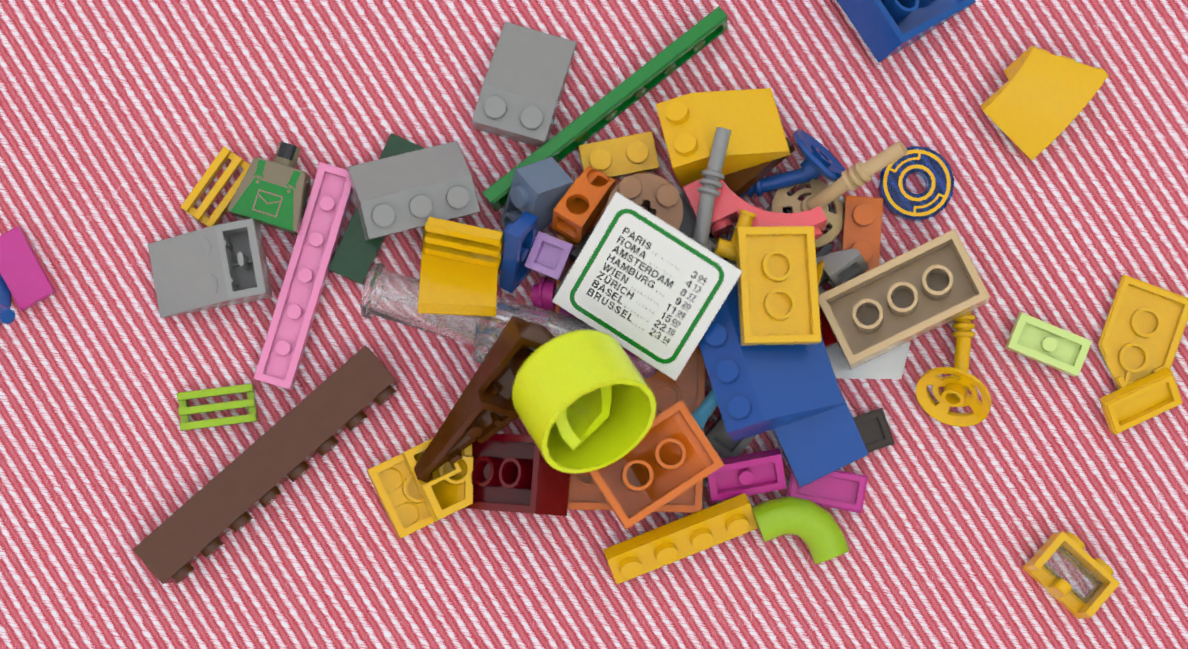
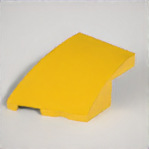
(1041, 97)
(418, 503)

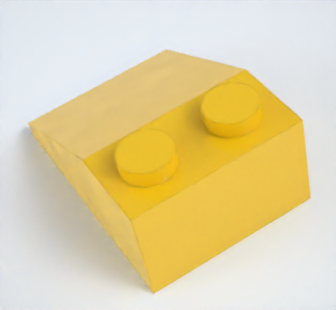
(691, 124)

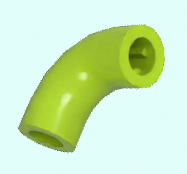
(804, 520)

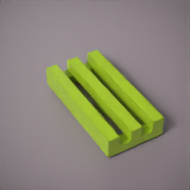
(185, 411)

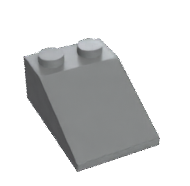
(524, 85)

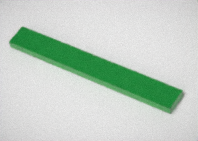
(617, 100)

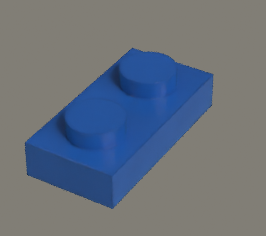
(517, 241)

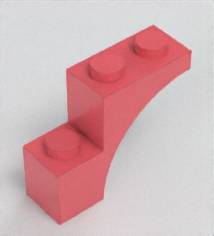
(729, 204)

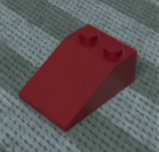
(515, 477)

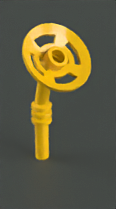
(957, 385)

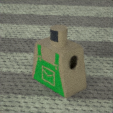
(274, 191)

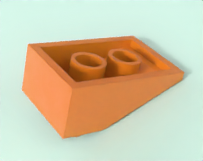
(659, 468)

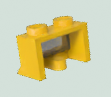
(1072, 574)

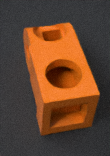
(582, 204)

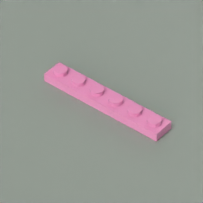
(305, 277)

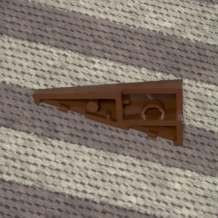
(487, 399)

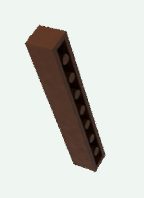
(265, 466)

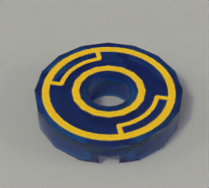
(938, 182)

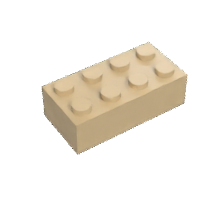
(903, 299)

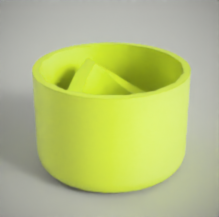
(583, 401)

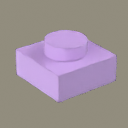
(549, 256)

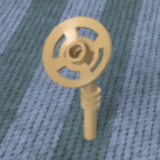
(822, 194)

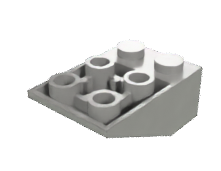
(210, 268)

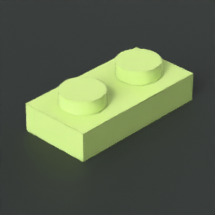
(1048, 344)

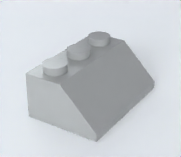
(411, 187)

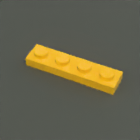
(680, 538)

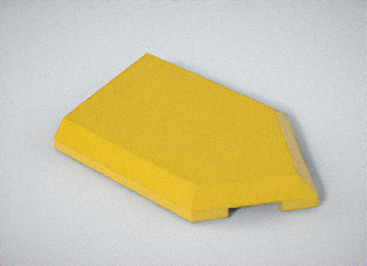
(1142, 330)

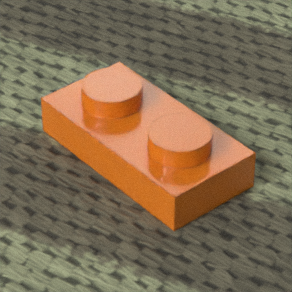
(863, 227)

